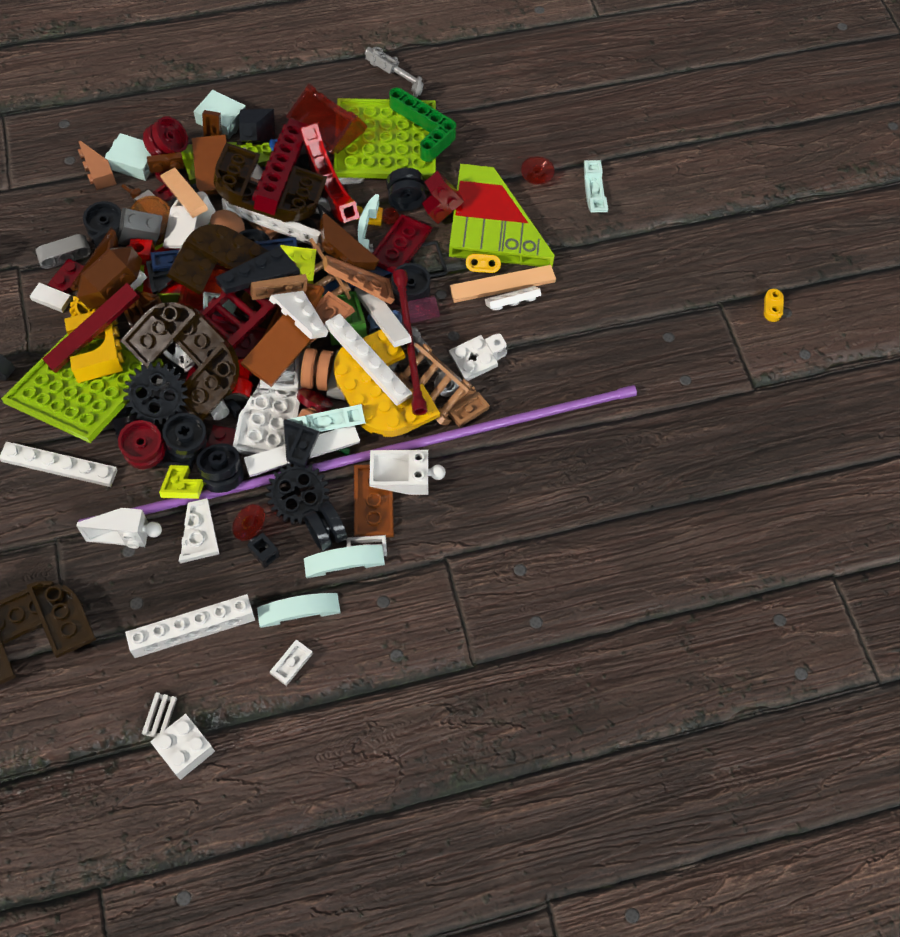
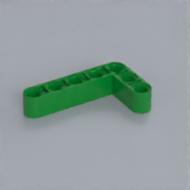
(441, 127)

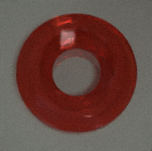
(390, 212)

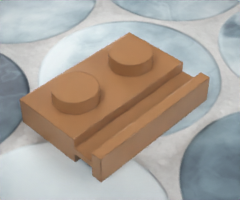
(468, 408)

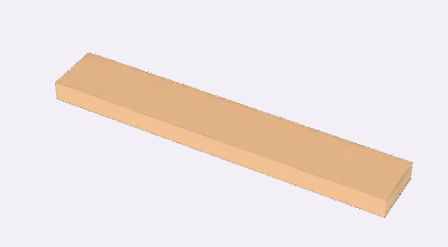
(184, 192)
(502, 283)

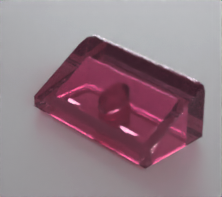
(423, 309)

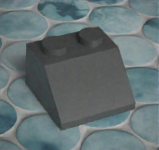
(138, 225)

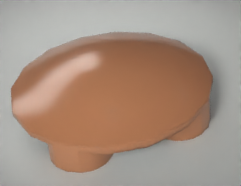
(228, 219)

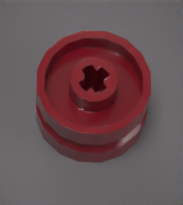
(165, 137)
(141, 444)

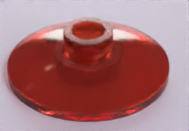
(537, 170)
(248, 522)

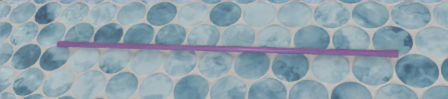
(620, 393)

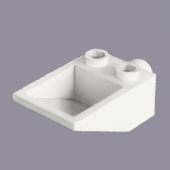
(181, 224)
(397, 470)
(119, 527)

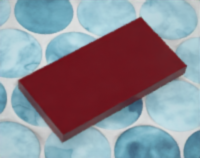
(401, 243)

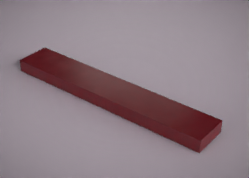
(91, 327)

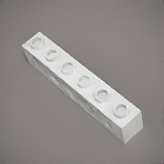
(190, 626)

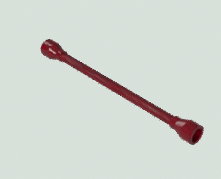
(418, 404)

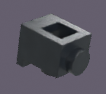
(268, 555)

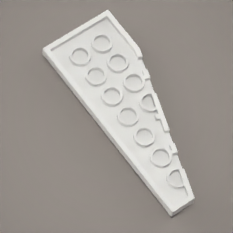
(261, 420)

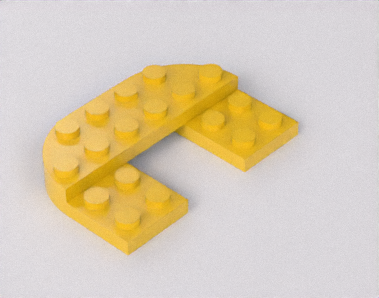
(379, 410)

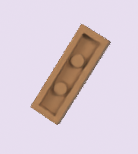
(266, 288)

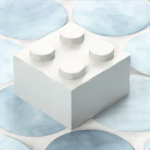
(182, 746)

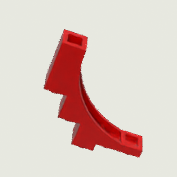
(341, 204)

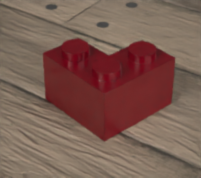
(444, 197)

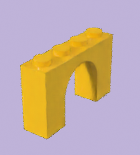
(101, 361)

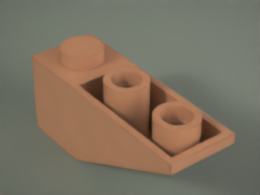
(98, 166)

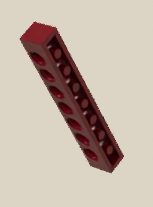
(279, 168)

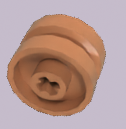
(316, 368)

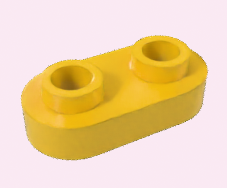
(482, 265)
(773, 303)

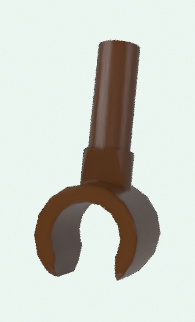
(133, 192)

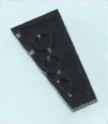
(263, 267)

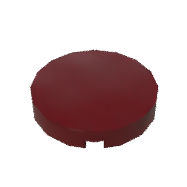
(312, 398)

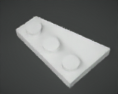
(302, 312)
(199, 533)

